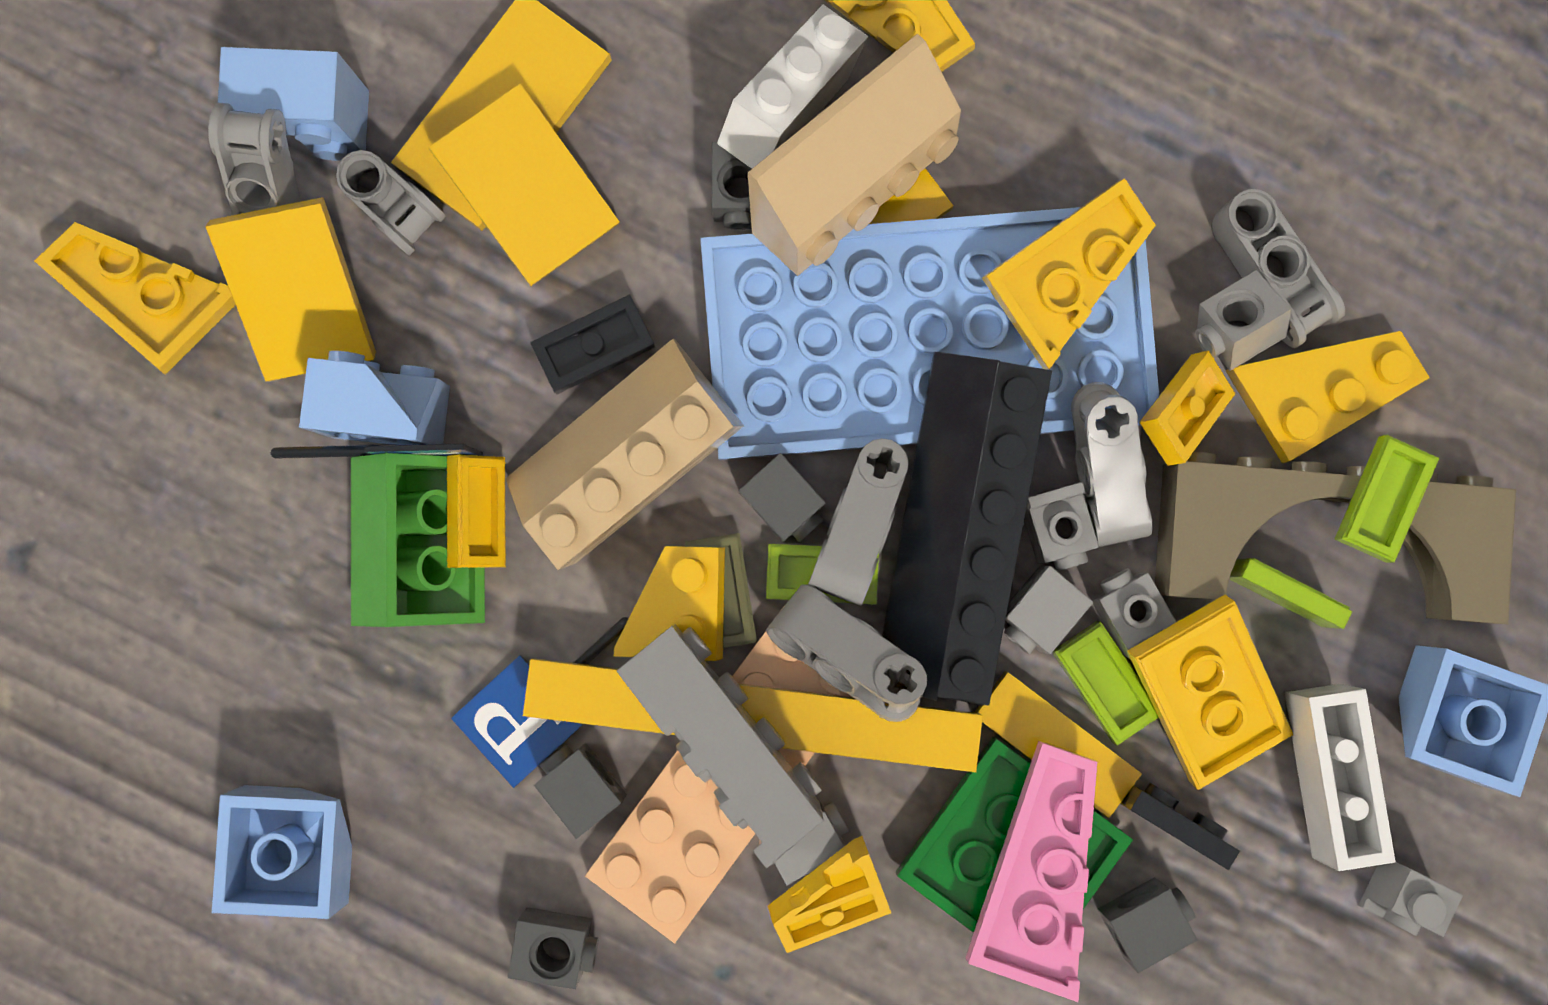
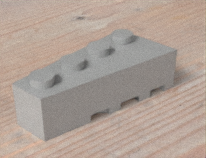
(725, 742)

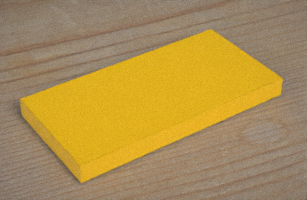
(524, 47)

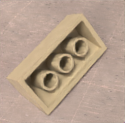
(853, 158)
(620, 455)

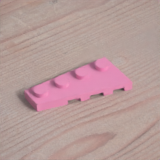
(1036, 895)

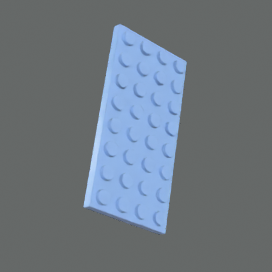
(853, 340)

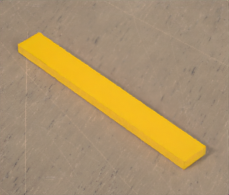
(801, 718)

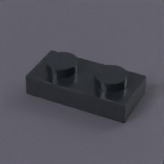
(592, 344)
(1200, 833)

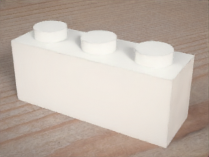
(792, 87)
(1340, 777)

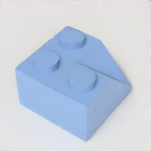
(313, 89)
(360, 403)
(1471, 718)
(281, 853)

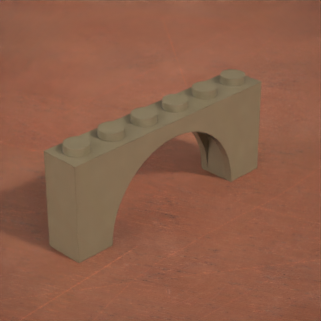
(1456, 537)

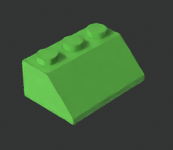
(402, 546)

